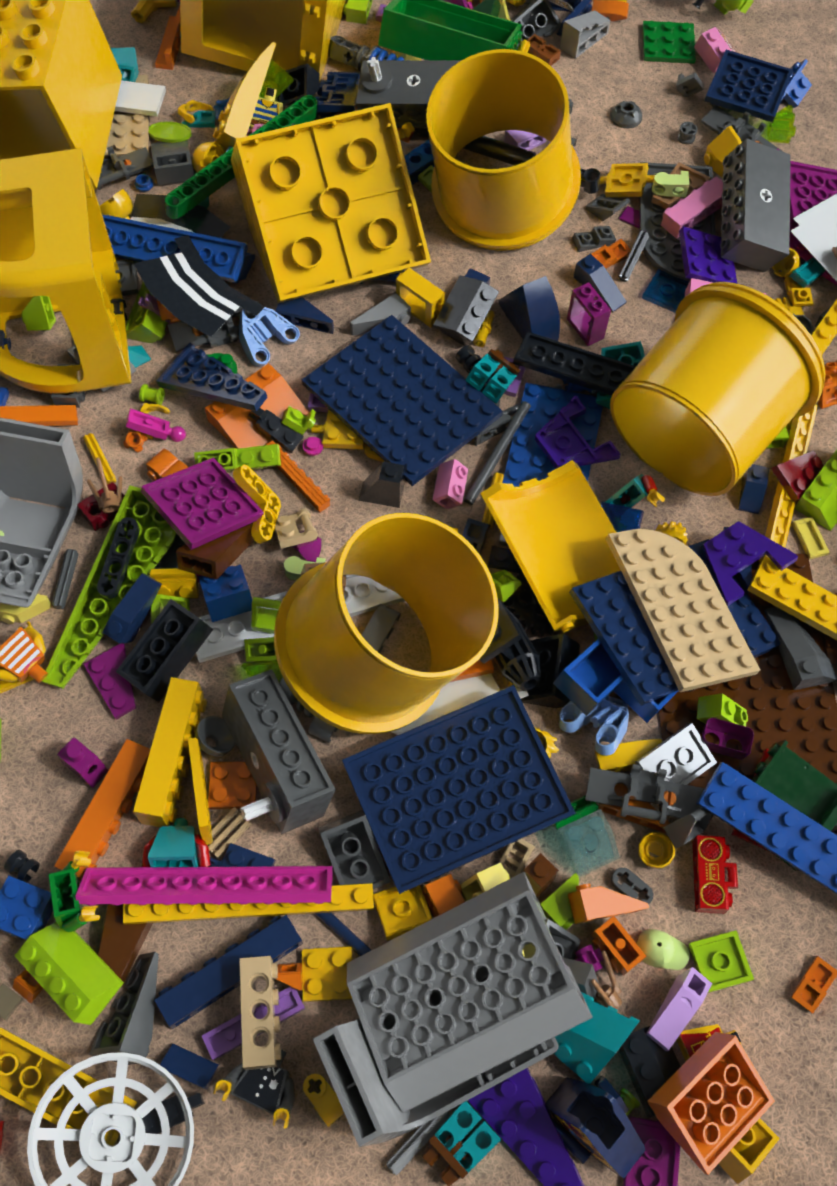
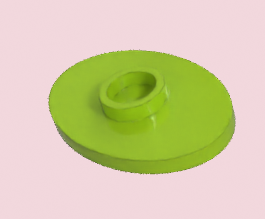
(169, 132)

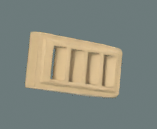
(522, 843)

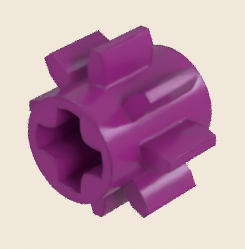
(590, 956)

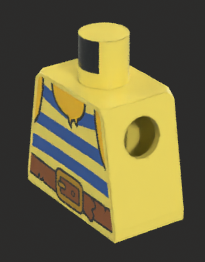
(266, 108)

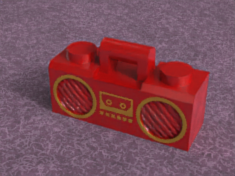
(709, 875)

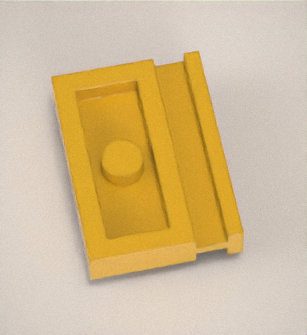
(176, 582)

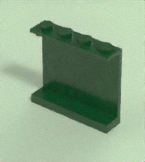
(798, 785)

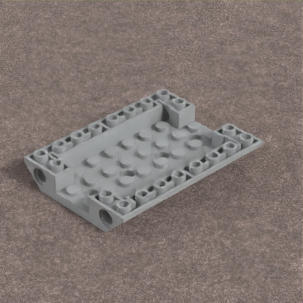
(475, 1021)

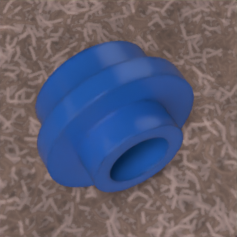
(143, 183)

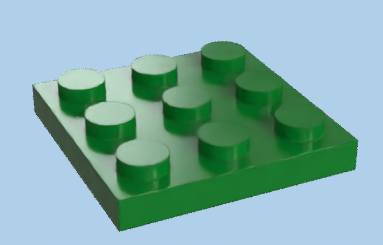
(668, 42)

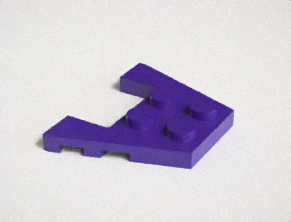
(564, 443)
(738, 549)

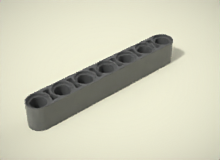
(375, 633)

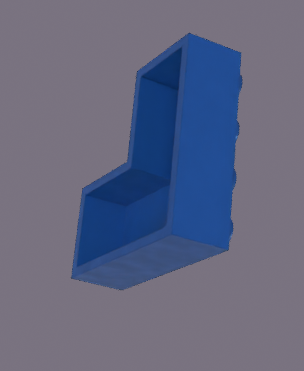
(594, 677)

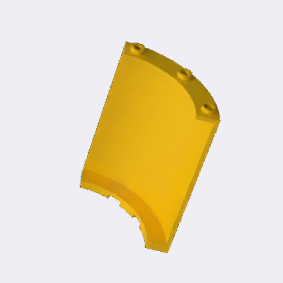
(555, 537)

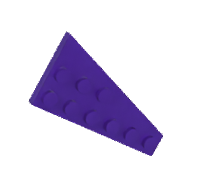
(526, 1126)

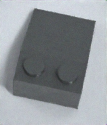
(354, 851)

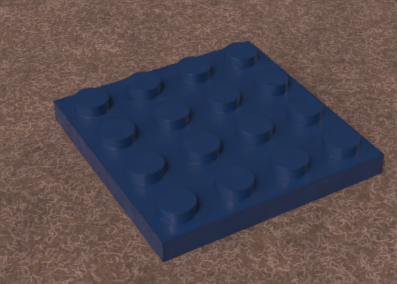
(748, 85)

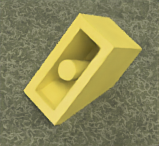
(11, 613)

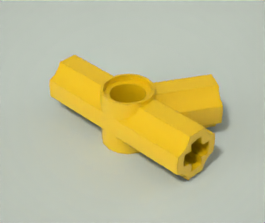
(145, 7)

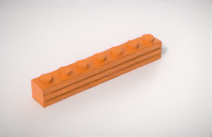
(302, 482)

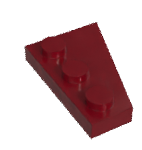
(798, 474)

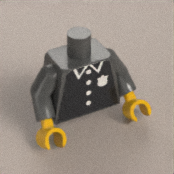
(264, 1088)

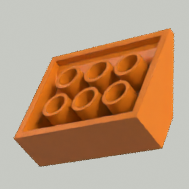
(235, 421)
(712, 1100)

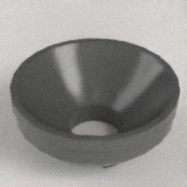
(626, 118)
(216, 729)

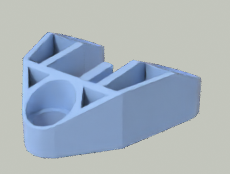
(260, 329)
(610, 715)

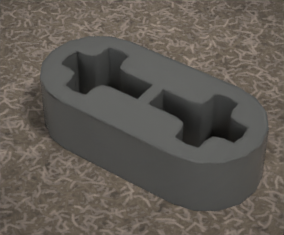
(634, 881)

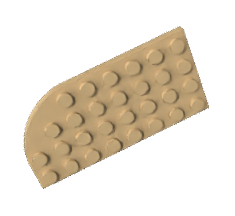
(682, 609)

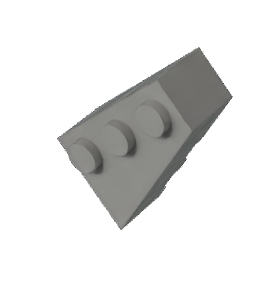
(583, 32)

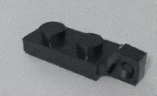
(274, 429)
(174, 1113)

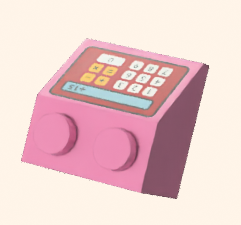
(711, 47)

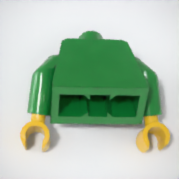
(64, 885)

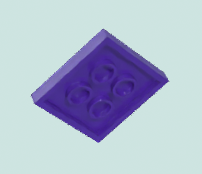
(703, 257)

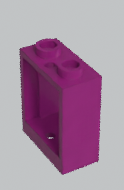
(588, 315)

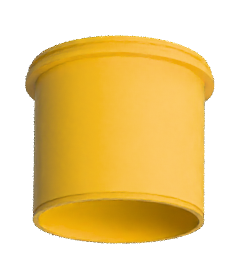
(511, 204)
(718, 387)
(334, 666)

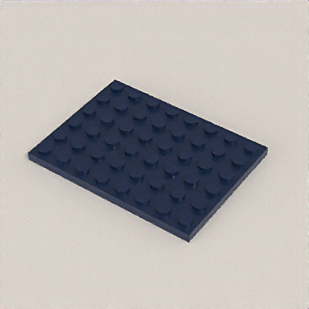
(402, 399)
(629, 642)
(457, 788)

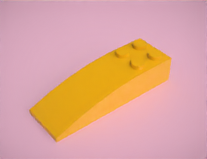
(242, 103)
(30, 1071)

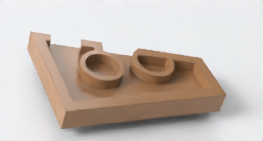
(696, 180)

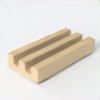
(234, 812)

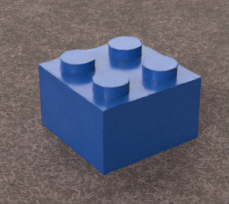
(227, 594)
(23, 908)

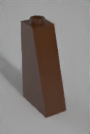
(215, 556)
(121, 942)

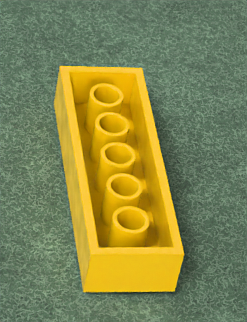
(169, 754)

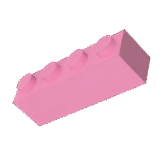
(694, 207)

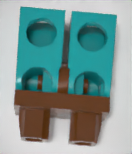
(498, 369)
(460, 1153)

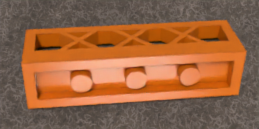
(170, 43)

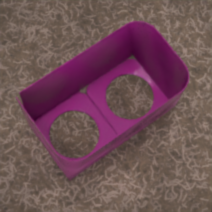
(734, 731)

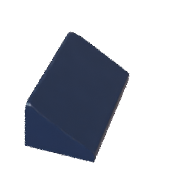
(189, 1066)

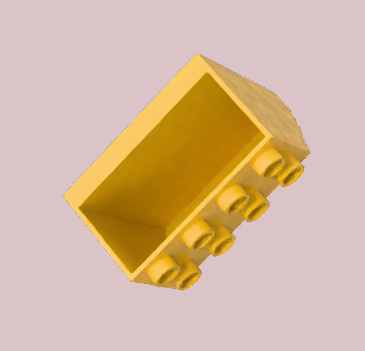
(330, 202)

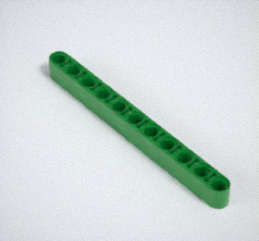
(221, 171)

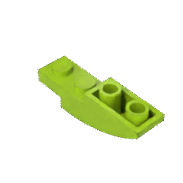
(231, 458)

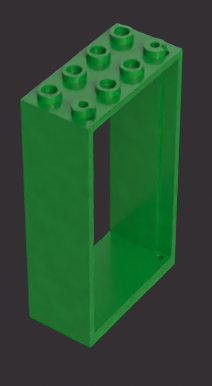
(444, 30)

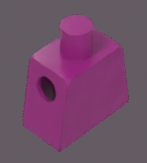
(80, 759)

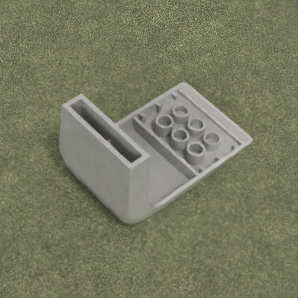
(38, 467)
(368, 1102)

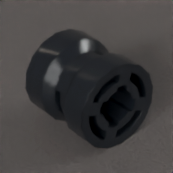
(467, 357)
(20, 865)

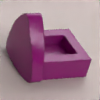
(309, 550)

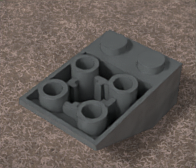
(171, 162)

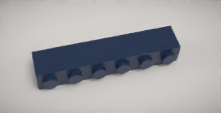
(223, 974)

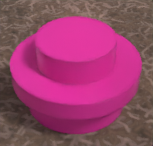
(312, 446)

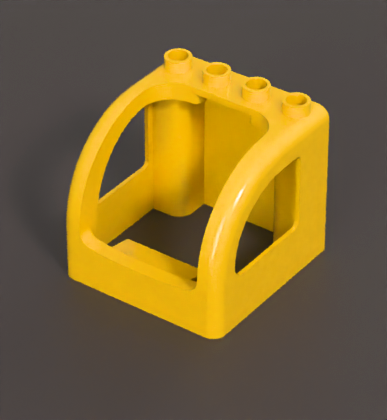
(60, 250)

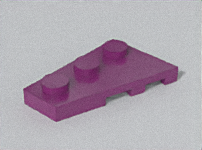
(113, 687)

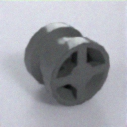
(687, 133)

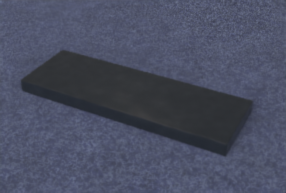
(571, 363)

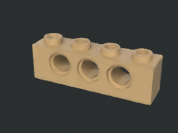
(250, 971)

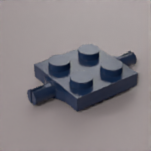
(241, 857)

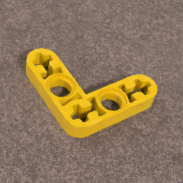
(264, 497)

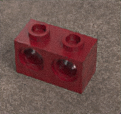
(90, 507)

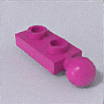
(153, 426)

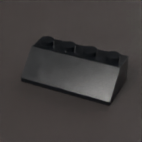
(164, 650)

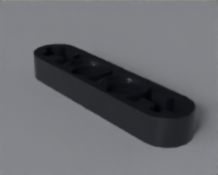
(116, 557)

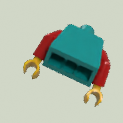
(636, 491)
(176, 847)

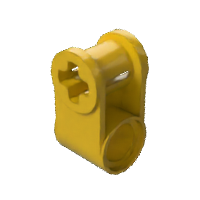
(325, 1102)

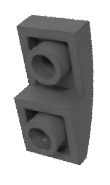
(595, 239)

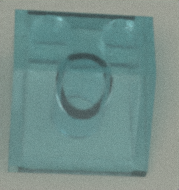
(588, 843)

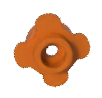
(129, 440)

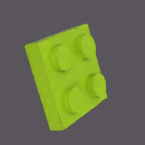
(721, 960)

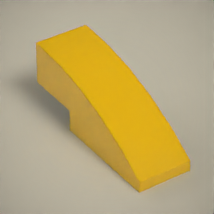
(626, 755)

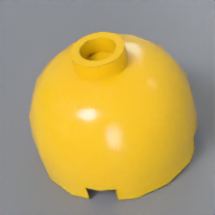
(205, 154)
(119, 205)

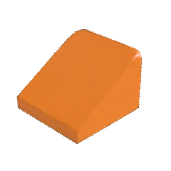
(291, 975)
(27, 986)

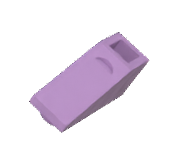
(678, 1007)

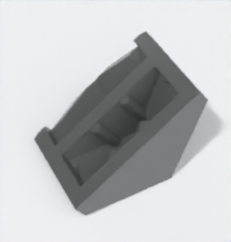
(604, 206)

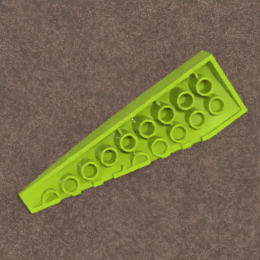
(92, 610)

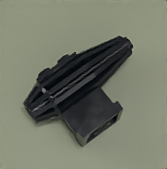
(513, 651)

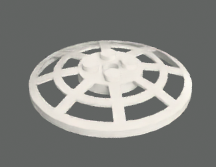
(110, 1116)

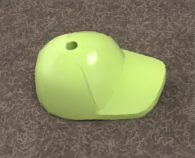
(671, 954)

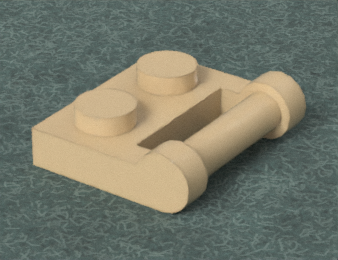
(287, 529)

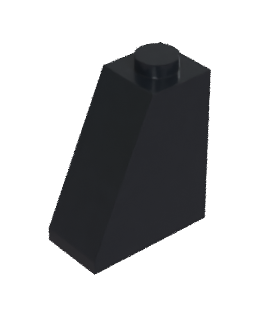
(384, 485)

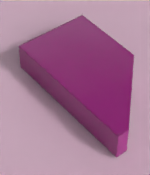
(631, 216)

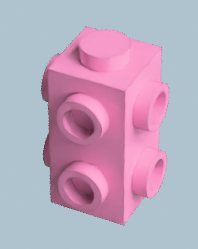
(450, 484)

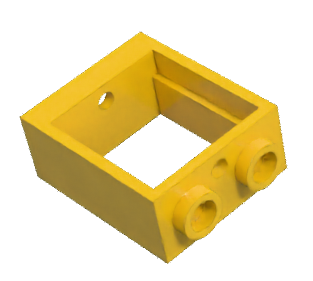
(420, 295)

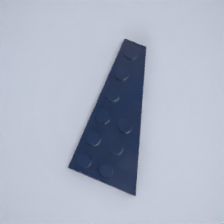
(210, 379)

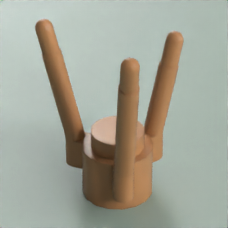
(109, 501)
(605, 994)

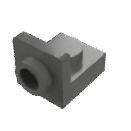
(689, 85)

